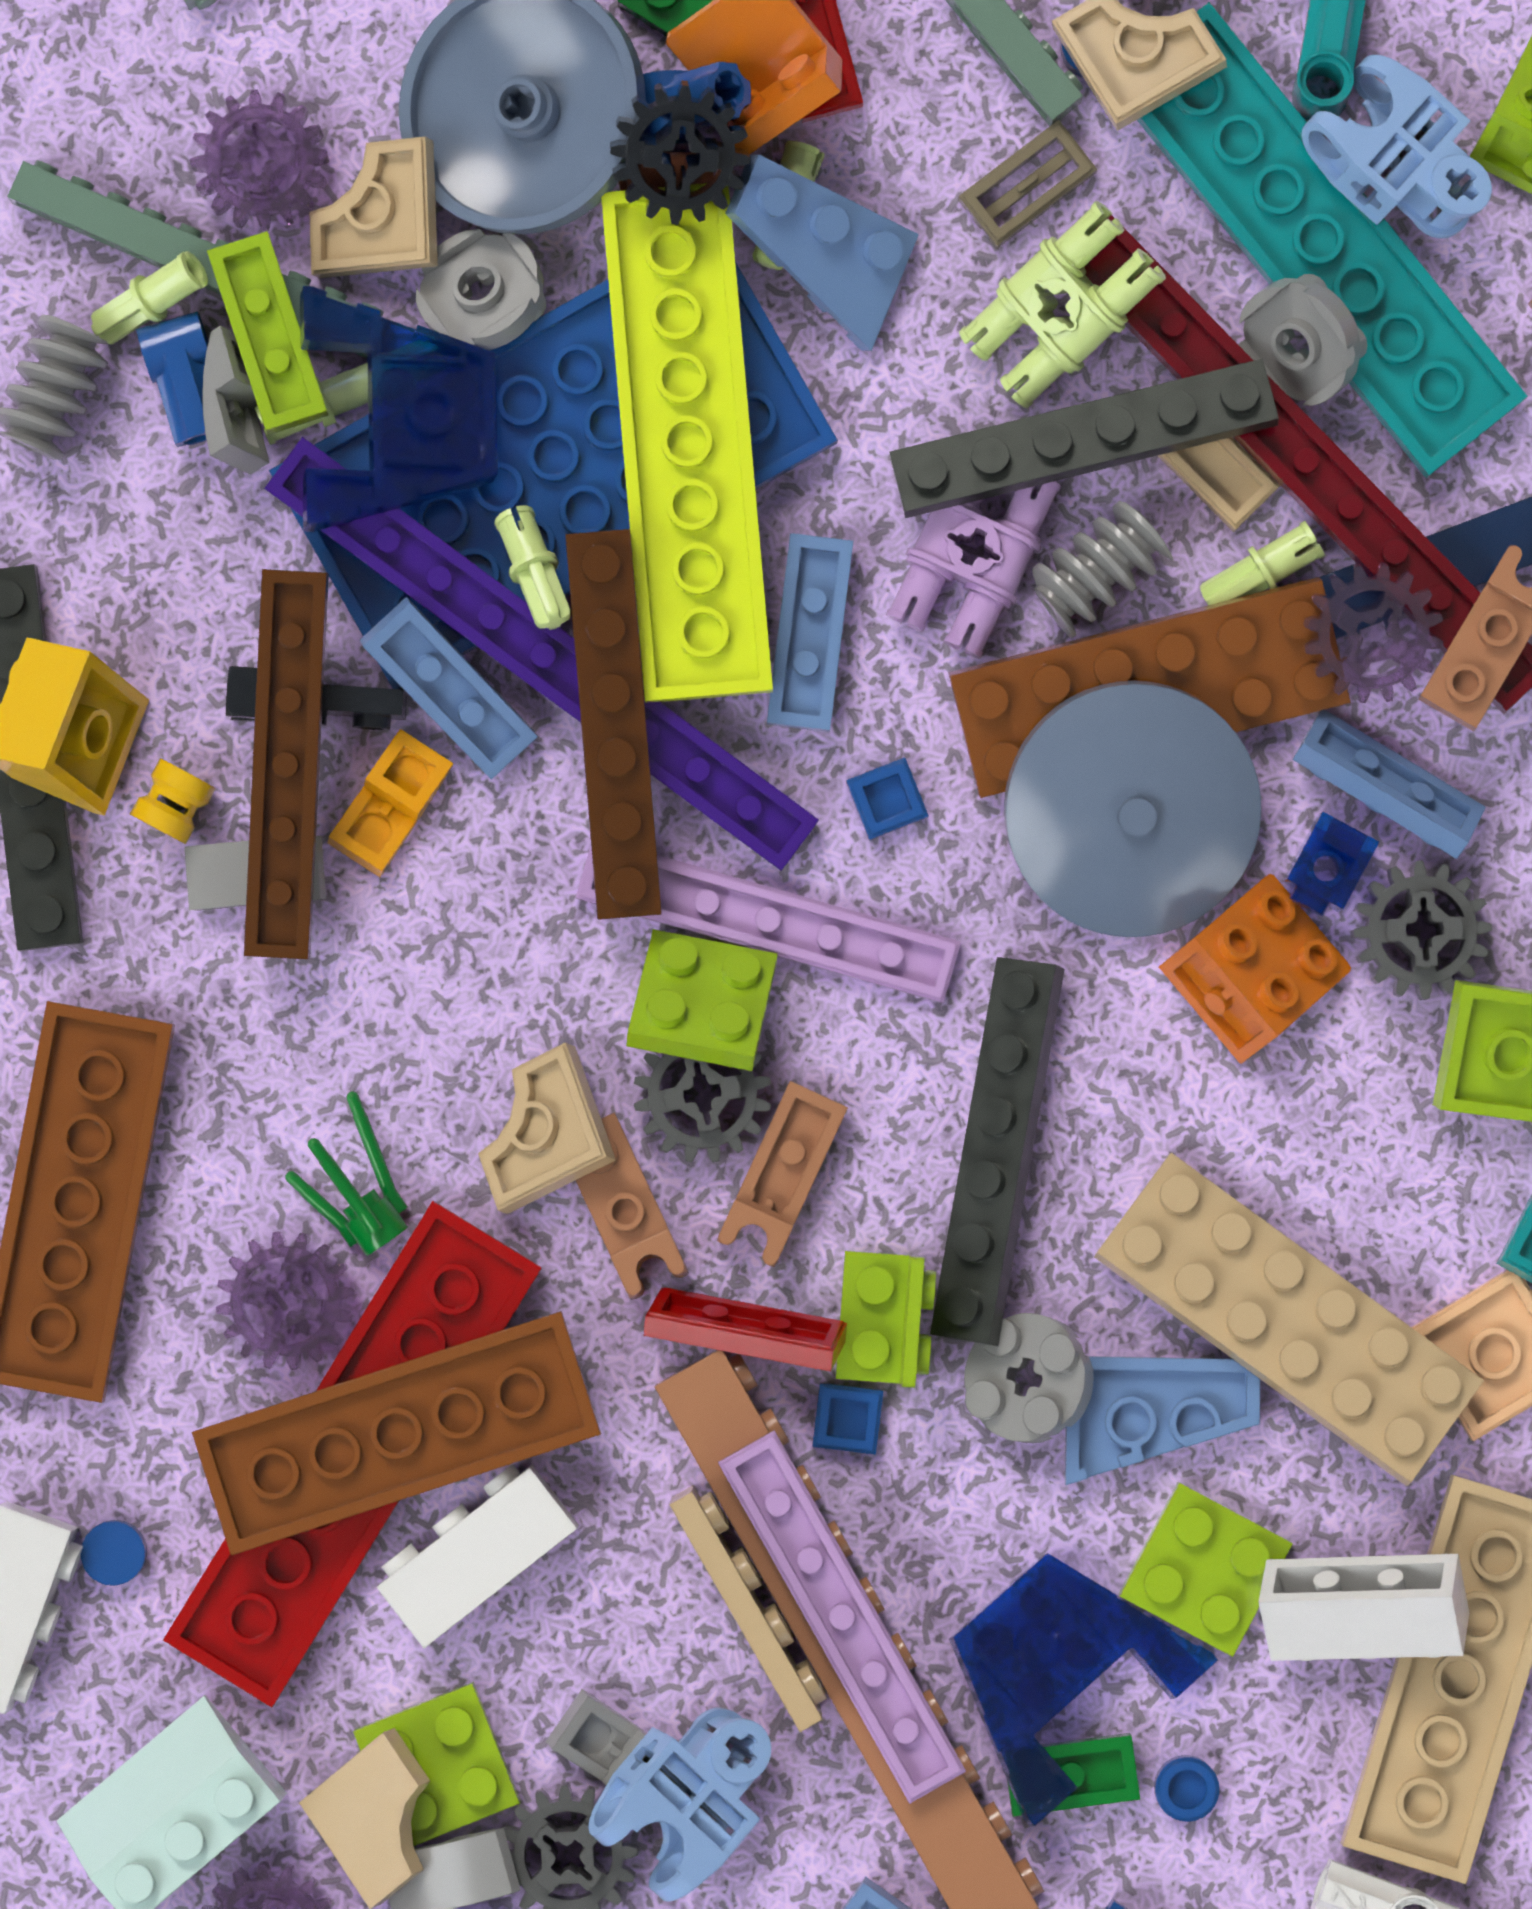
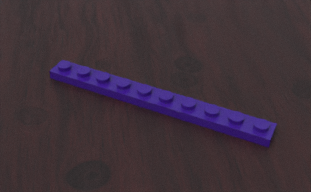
(546, 661)

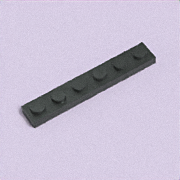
(1084, 438)
(31, 820)
(997, 1151)

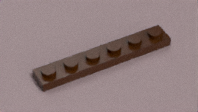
(613, 724)
(286, 764)

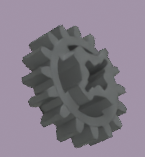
(1448, 929)
(673, 1100)
(550, 1875)

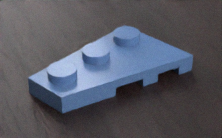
(826, 242)
(1157, 1407)

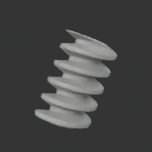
(51, 386)
(1098, 566)

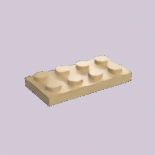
(763, 1628)

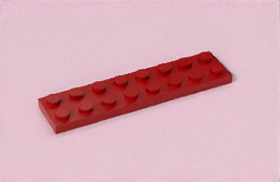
(267, 1604)

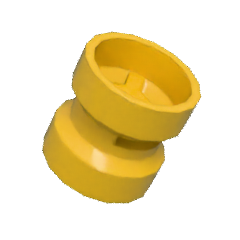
(179, 788)

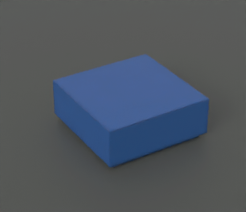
(887, 798)
(847, 1418)

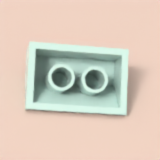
(169, 1809)

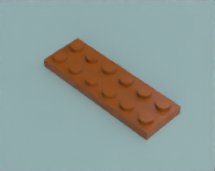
(1232, 655)
(78, 1197)
(396, 1433)

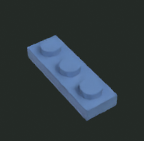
(810, 632)
(448, 688)
(1389, 783)

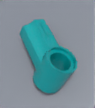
(1328, 51)

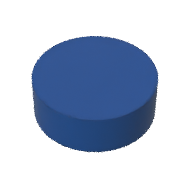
(113, 1552)
(1186, 1788)

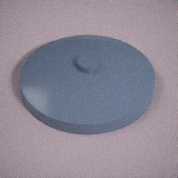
(521, 108)
(1132, 809)

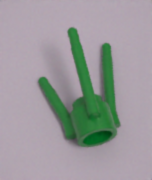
(371, 1219)

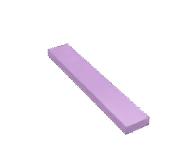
(798, 928)
(842, 1616)

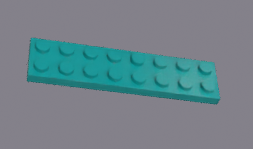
(1247, 163)

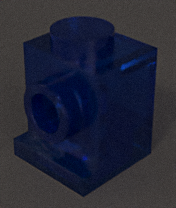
(1346, 848)

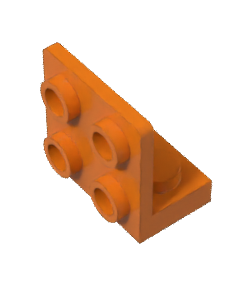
(775, 49)
(1256, 968)

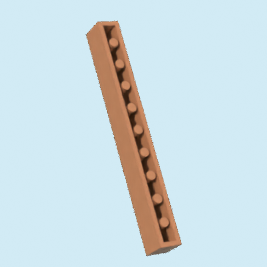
(948, 1825)

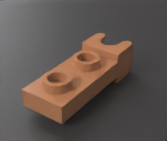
(1483, 647)
(784, 1168)
(628, 1214)

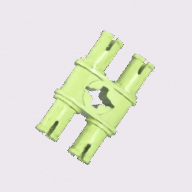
(1092, 309)

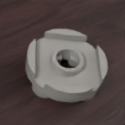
(505, 311)
(1325, 323)
(1044, 1410)

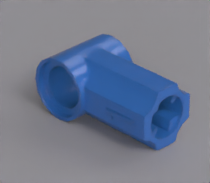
(721, 76)
(176, 361)

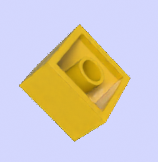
(68, 724)

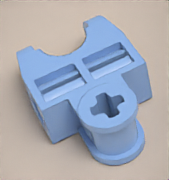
(1428, 170)
(713, 1779)

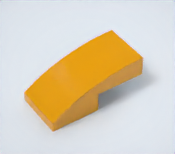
(390, 803)

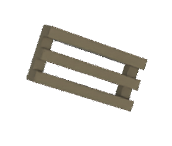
(985, 217)

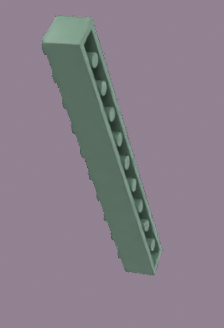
(1021, 56)
(126, 229)

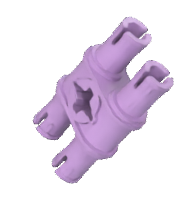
(988, 582)

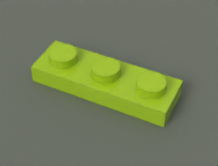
(267, 333)

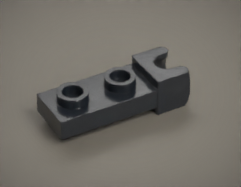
(367, 705)

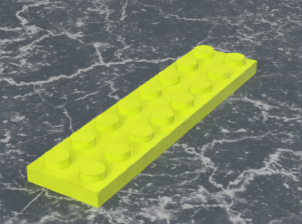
(687, 451)

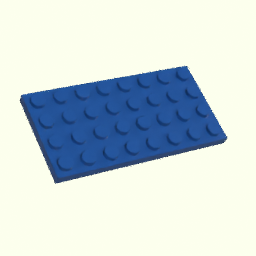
(566, 449)

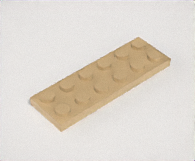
(1289, 1319)
(1453, 1715)

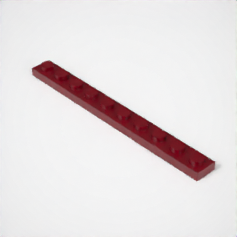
(1307, 460)

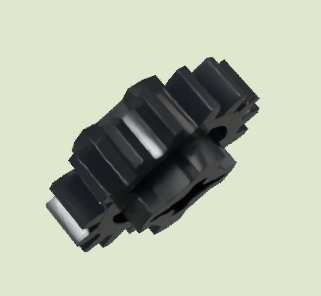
(708, 158)

